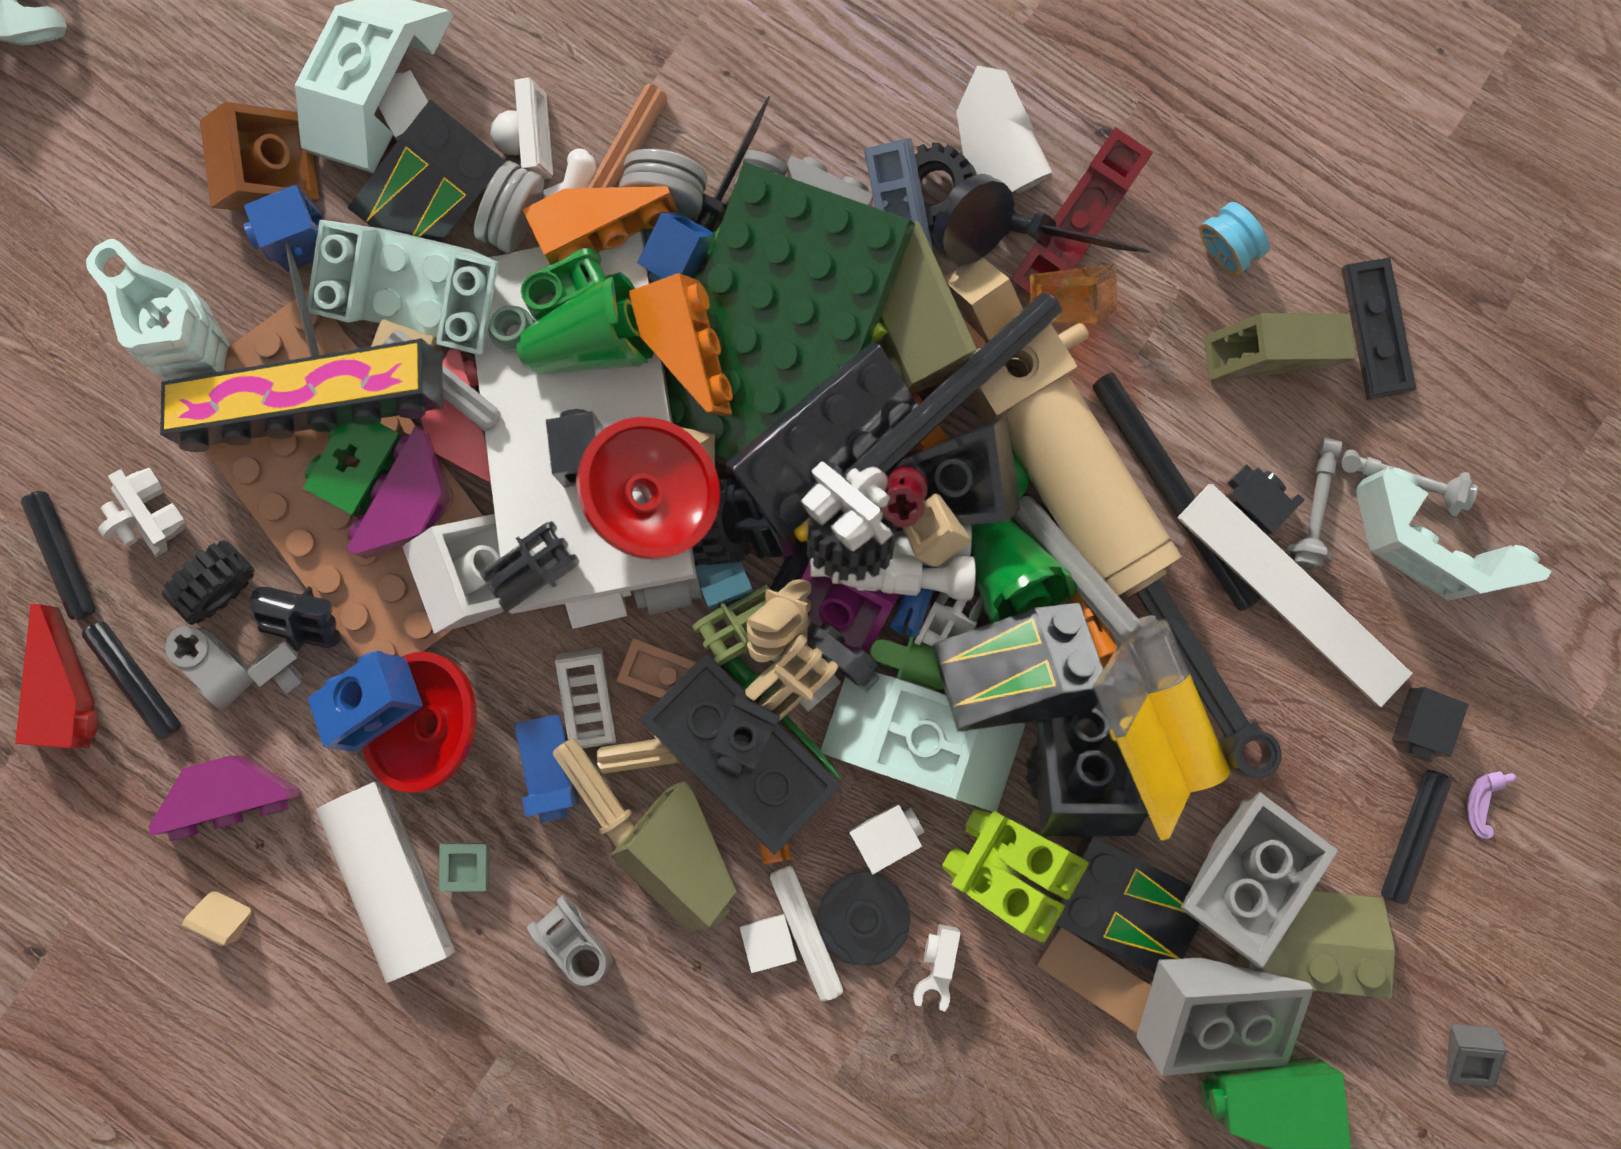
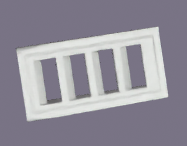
(577, 659)

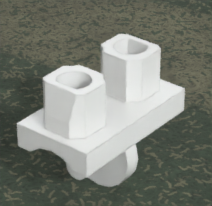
(132, 494)
(856, 500)

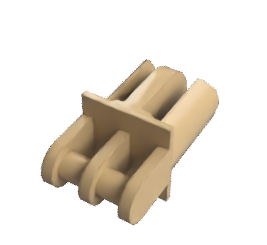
(779, 621)
(791, 679)

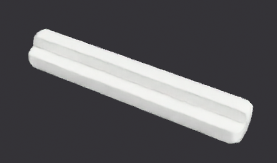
(806, 933)

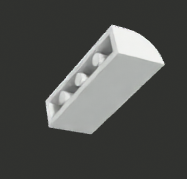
(385, 881)

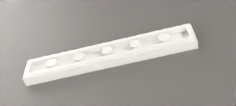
(1294, 595)

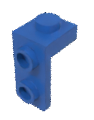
(546, 782)

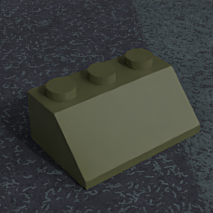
(922, 320)
(1336, 946)

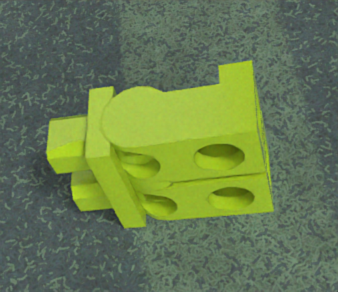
(999, 861)

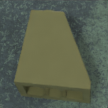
(1279, 345)
(678, 860)

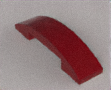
(1088, 206)

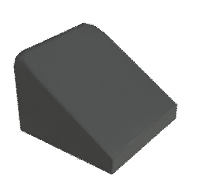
(1474, 1055)

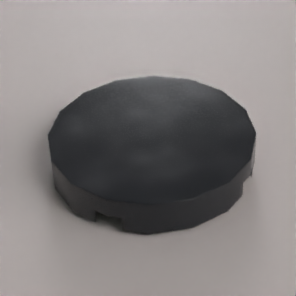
(974, 219)
(864, 918)

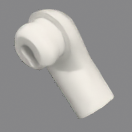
(578, 174)

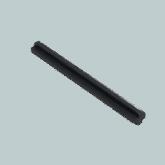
(960, 385)
(1166, 478)

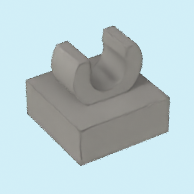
(277, 663)

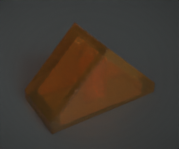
(1083, 293)

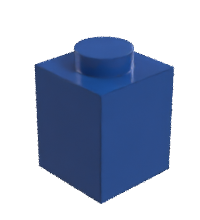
(675, 247)

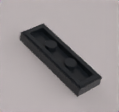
(1378, 328)

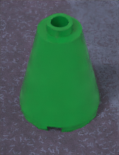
(587, 332)
(1015, 571)

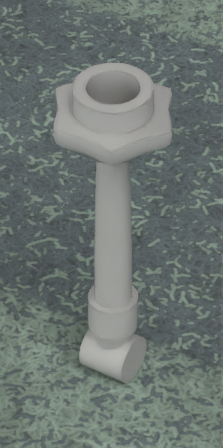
(1457, 493)
(1310, 551)

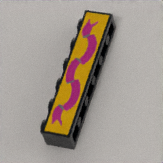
(302, 395)

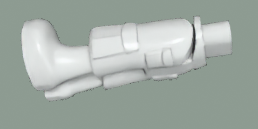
(907, 576)

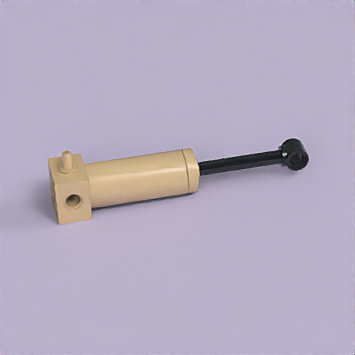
(1105, 511)

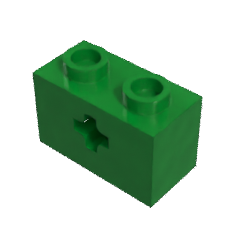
(342, 484)

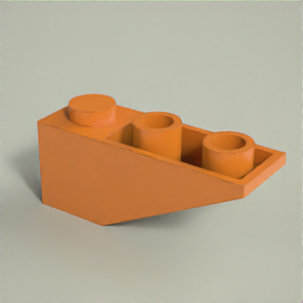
(595, 217)
(677, 329)

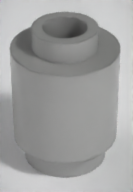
(668, 596)

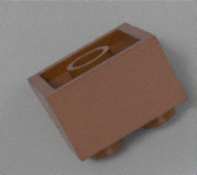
(253, 155)

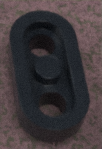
(854, 665)

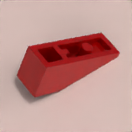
(54, 695)

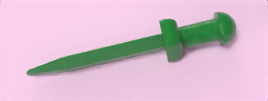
(745, 677)

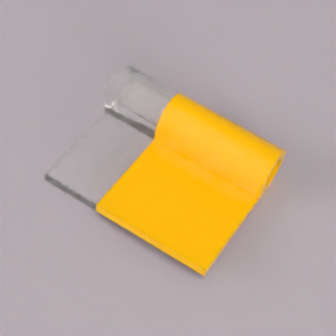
(1160, 723)

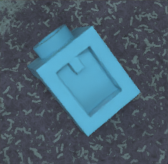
(723, 583)

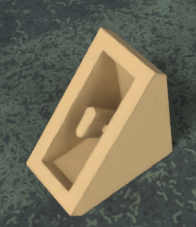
(984, 296)

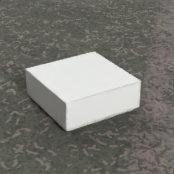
(768, 943)

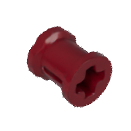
(915, 490)

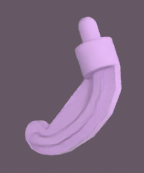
(1479, 800)

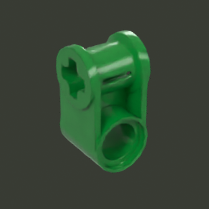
(561, 279)

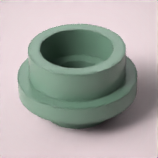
(502, 320)

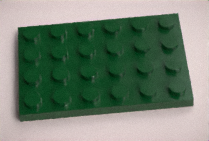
(790, 298)

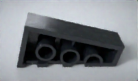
(970, 473)

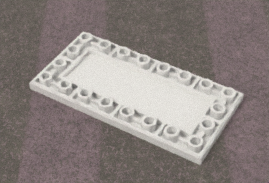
(518, 446)

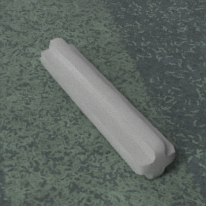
(461, 394)

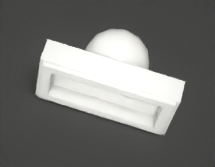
(527, 129)

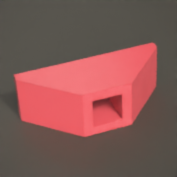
(451, 432)

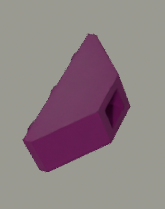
(403, 501)
(220, 794)

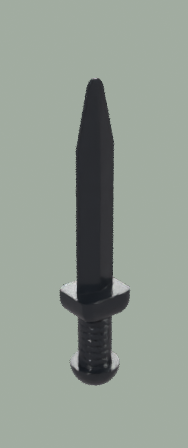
(712, 207)
(1043, 227)

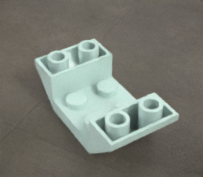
(352, 72)
(402, 280)
(1387, 507)
(914, 739)

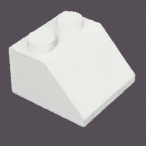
(448, 569)

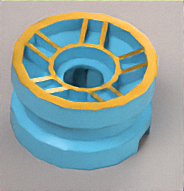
(1234, 238)

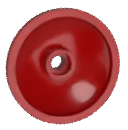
(668, 471)
(433, 740)

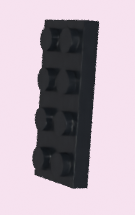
(827, 426)
(786, 781)

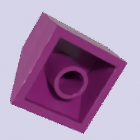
(850, 611)

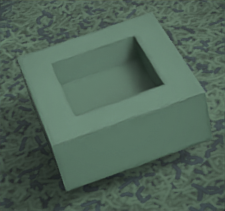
(464, 867)

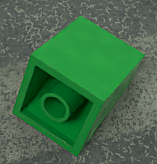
(1281, 1105)

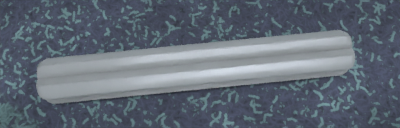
(1088, 581)

